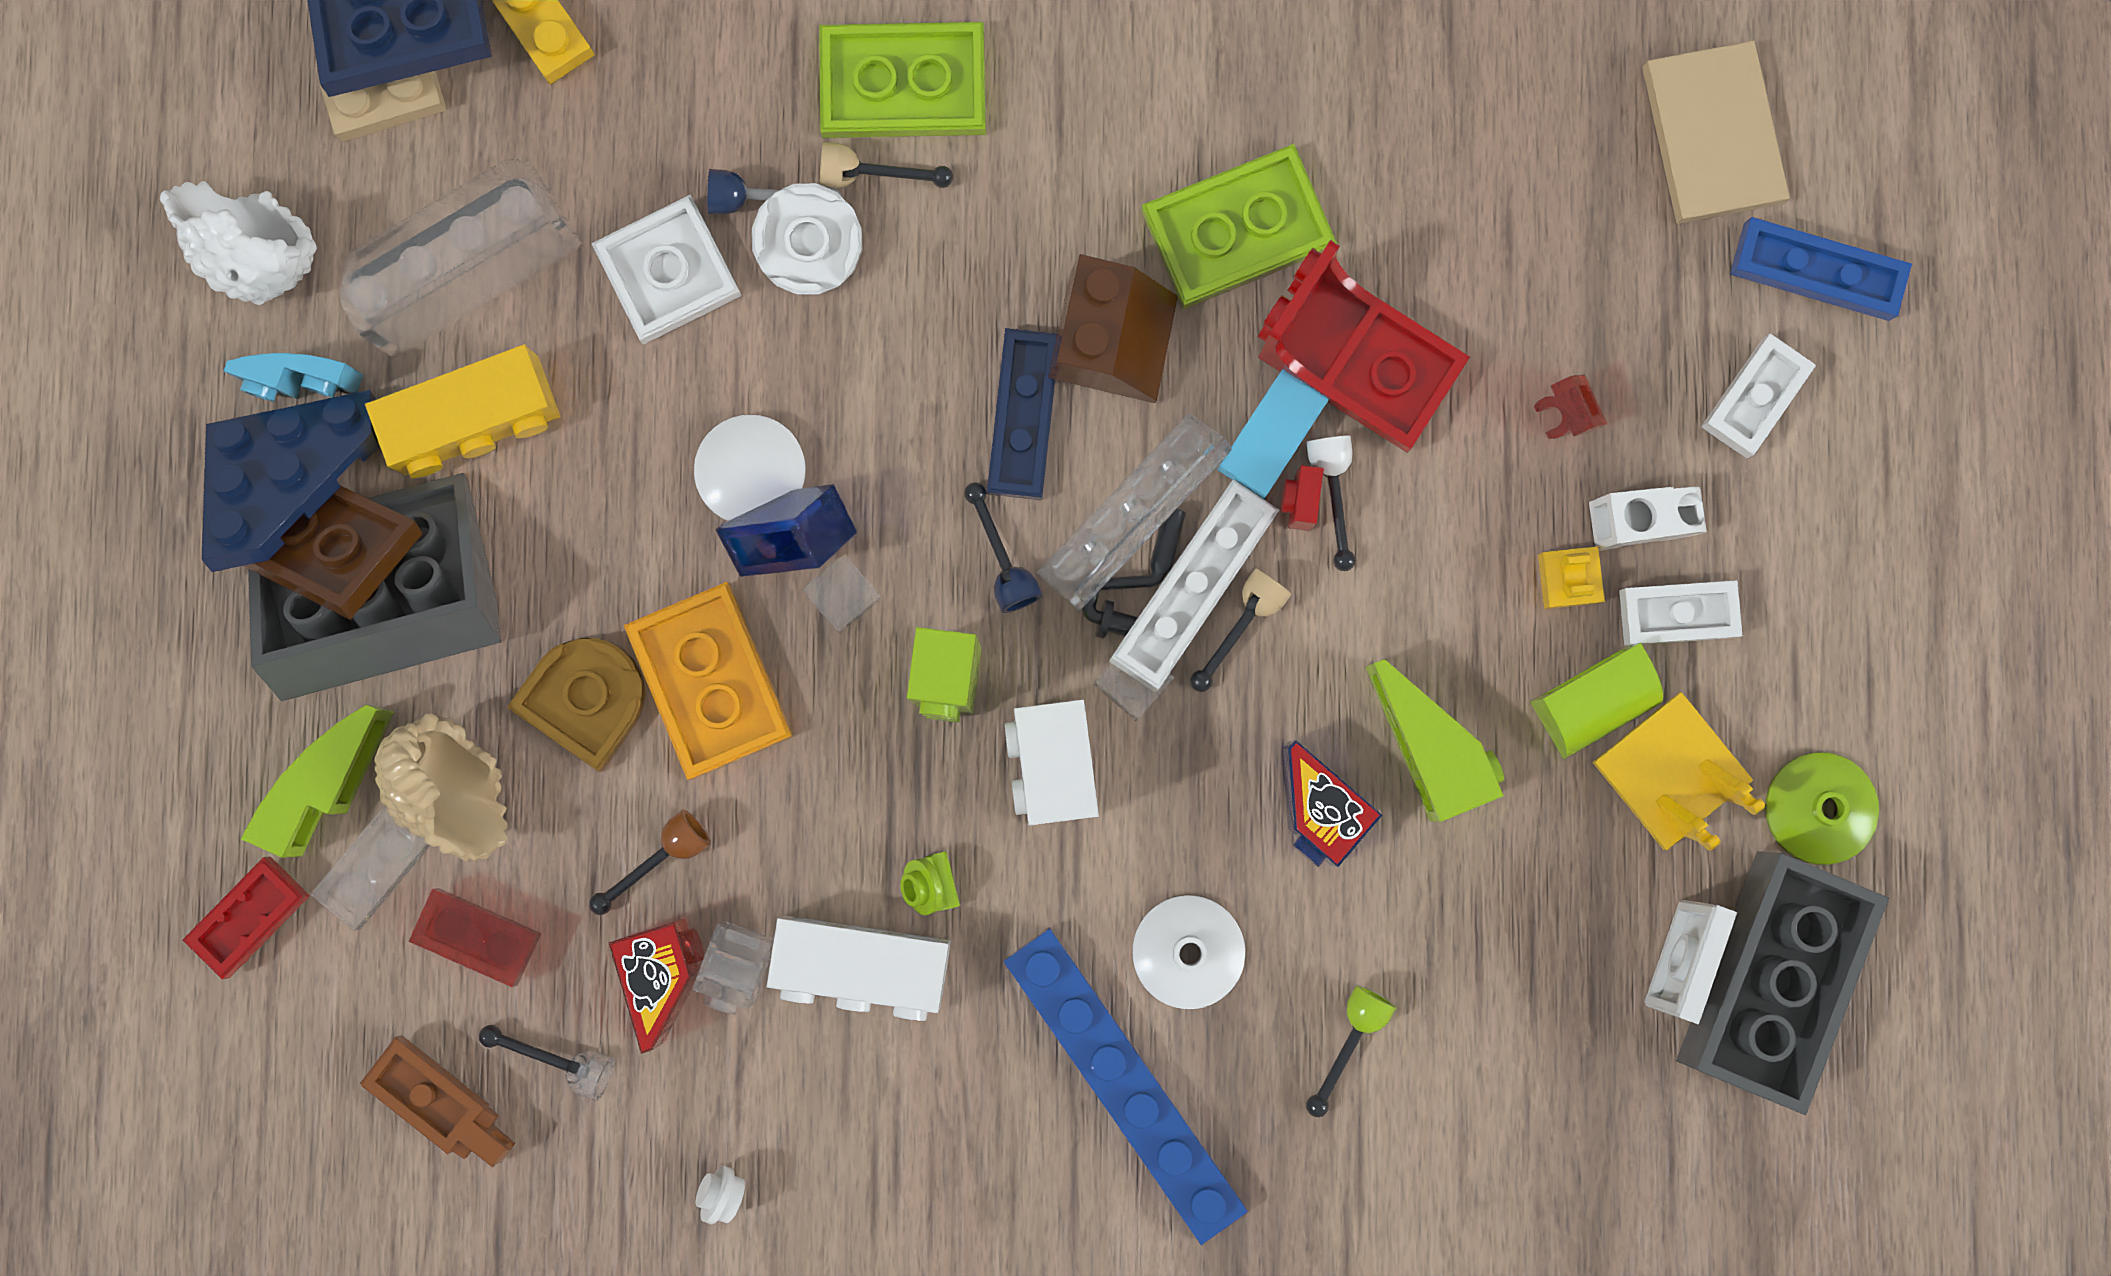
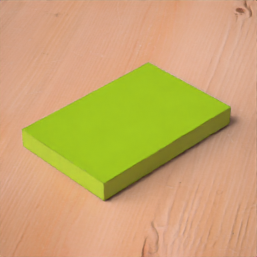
(902, 80)
(1237, 226)

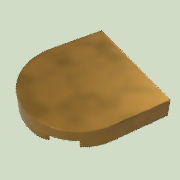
(583, 698)

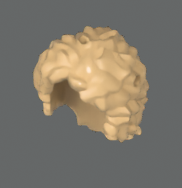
(442, 787)

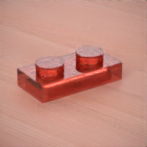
(474, 937)

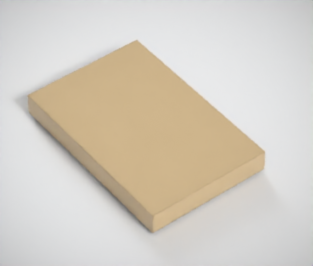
(1715, 132)

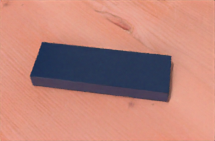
(1022, 415)

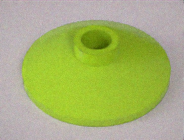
(1796, 812)

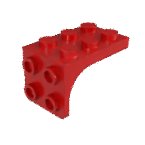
(1359, 351)

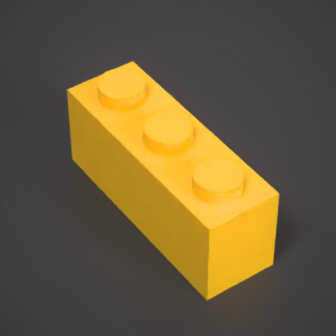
(463, 412)

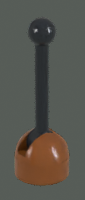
(680, 838)

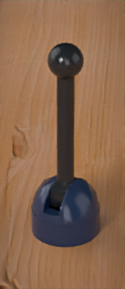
(1014, 585)

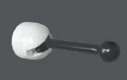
(1335, 457)

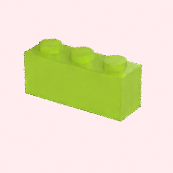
(944, 673)

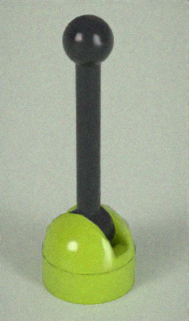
(1366, 1014)

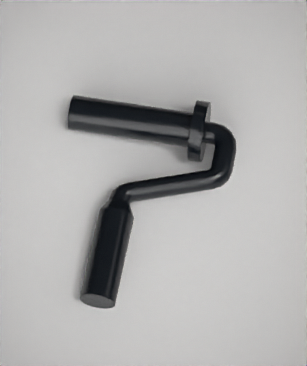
(1160, 564)

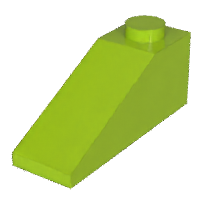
(1441, 755)

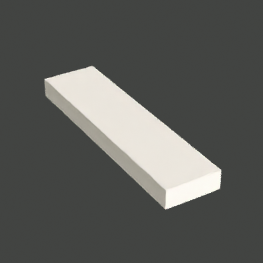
(1194, 586)

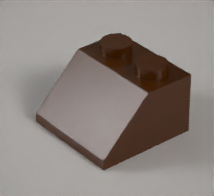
(1113, 330)

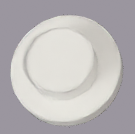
(720, 1195)

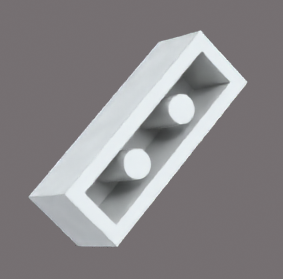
(858, 966)

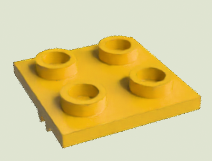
(1676, 774)

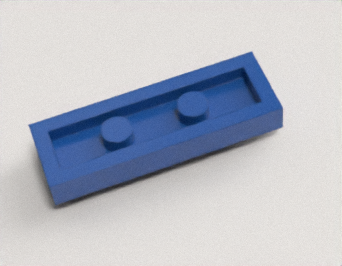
(1821, 269)

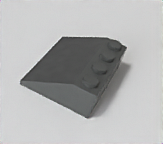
(423, 611)

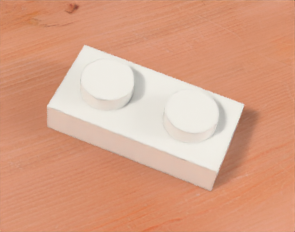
(1758, 396)
(1680, 613)

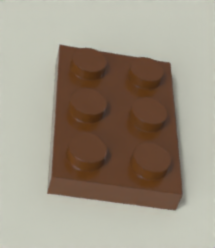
(341, 551)

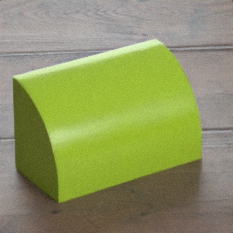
(1599, 699)

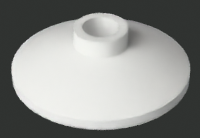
(1182, 922)

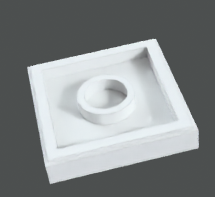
(666, 269)
(1690, 959)

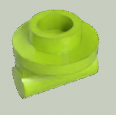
(929, 884)

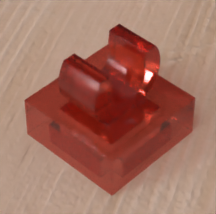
(1577, 405)

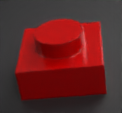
(1302, 497)

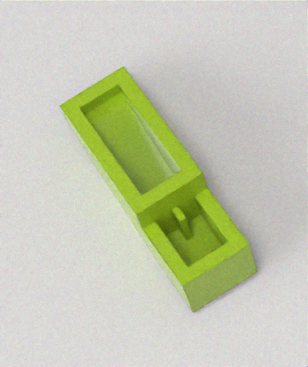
(318, 782)

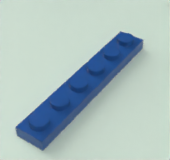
(1125, 1086)

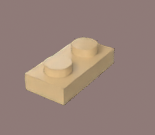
(384, 105)

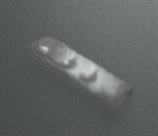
(1134, 511)

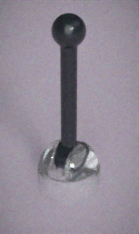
(585, 1074)

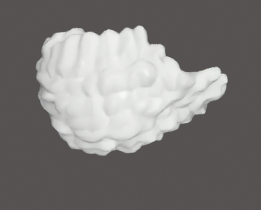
(241, 244)

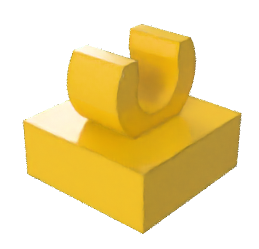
(1571, 578)

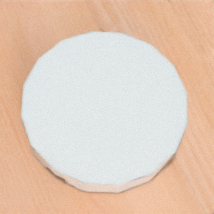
(807, 239)

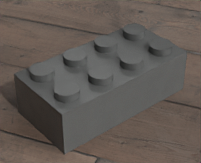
(1784, 980)

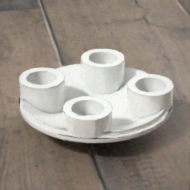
(747, 465)

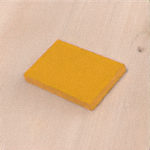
(708, 681)

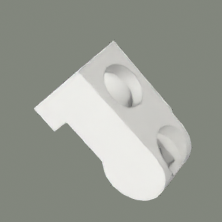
(1646, 516)

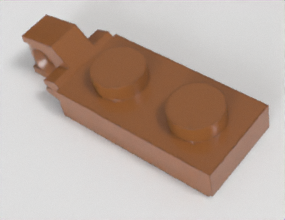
(436, 1103)

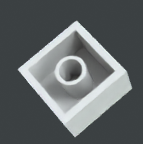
(1053, 763)

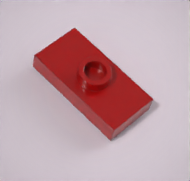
(246, 917)

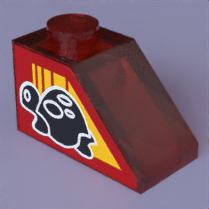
(657, 977)

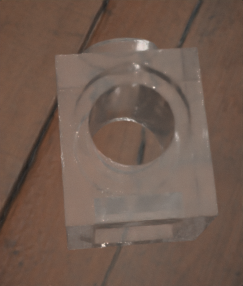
(733, 967)

